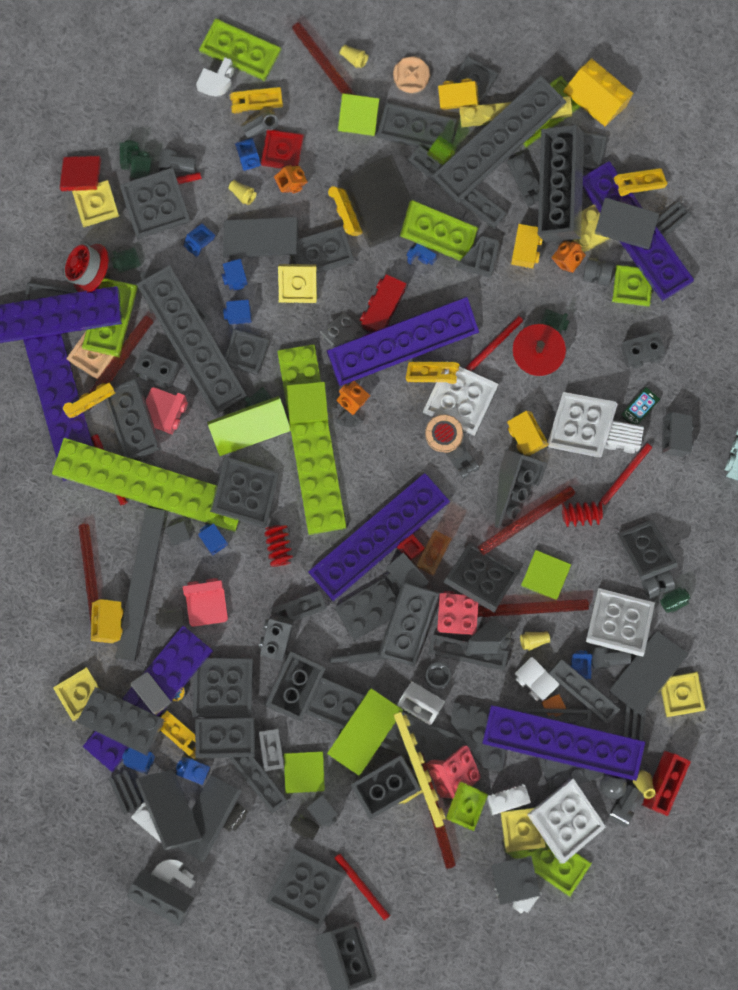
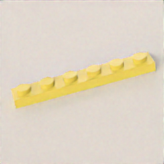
(484, 114)
(423, 776)

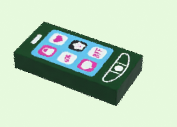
(640, 407)

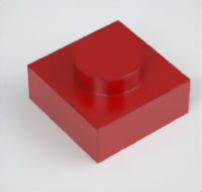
(411, 547)

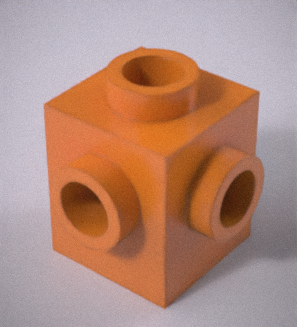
(290, 179)
(568, 256)
(352, 397)

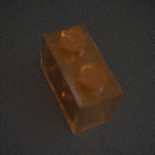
(434, 553)

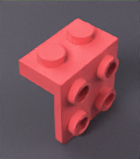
(165, 409)
(205, 602)
(457, 614)
(452, 771)

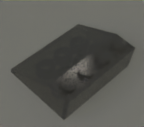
(378, 200)

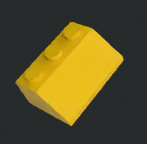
(598, 92)

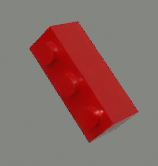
(383, 303)
(667, 782)

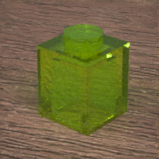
(442, 150)

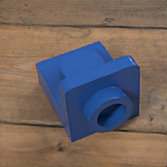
(248, 154)
(198, 239)
(424, 255)

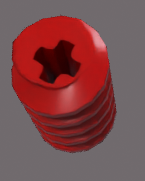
(582, 514)
(278, 545)

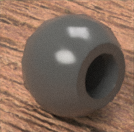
(613, 786)

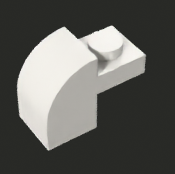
(216, 83)
(170, 869)

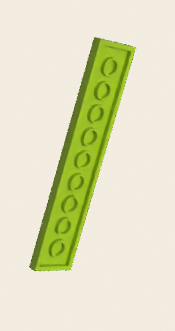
(313, 449)
(139, 482)

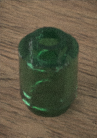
(675, 600)

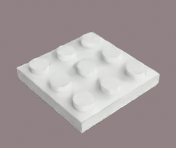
(463, 400)
(582, 424)
(620, 622)
(566, 820)

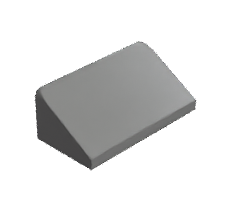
(151, 693)

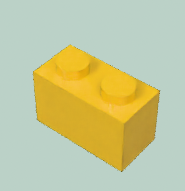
(458, 94)
(526, 246)
(527, 433)
(106, 621)

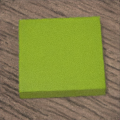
(358, 114)
(631, 286)
(307, 402)
(546, 575)
(304, 772)
(466, 806)

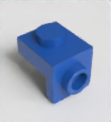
(582, 663)
(192, 770)

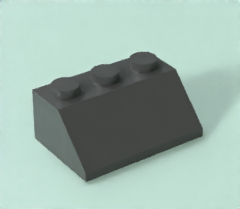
(294, 686)
(387, 786)
(160, 897)
(345, 957)

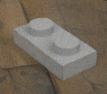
(271, 750)

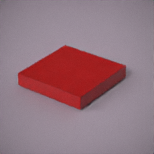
(281, 149)
(80, 173)

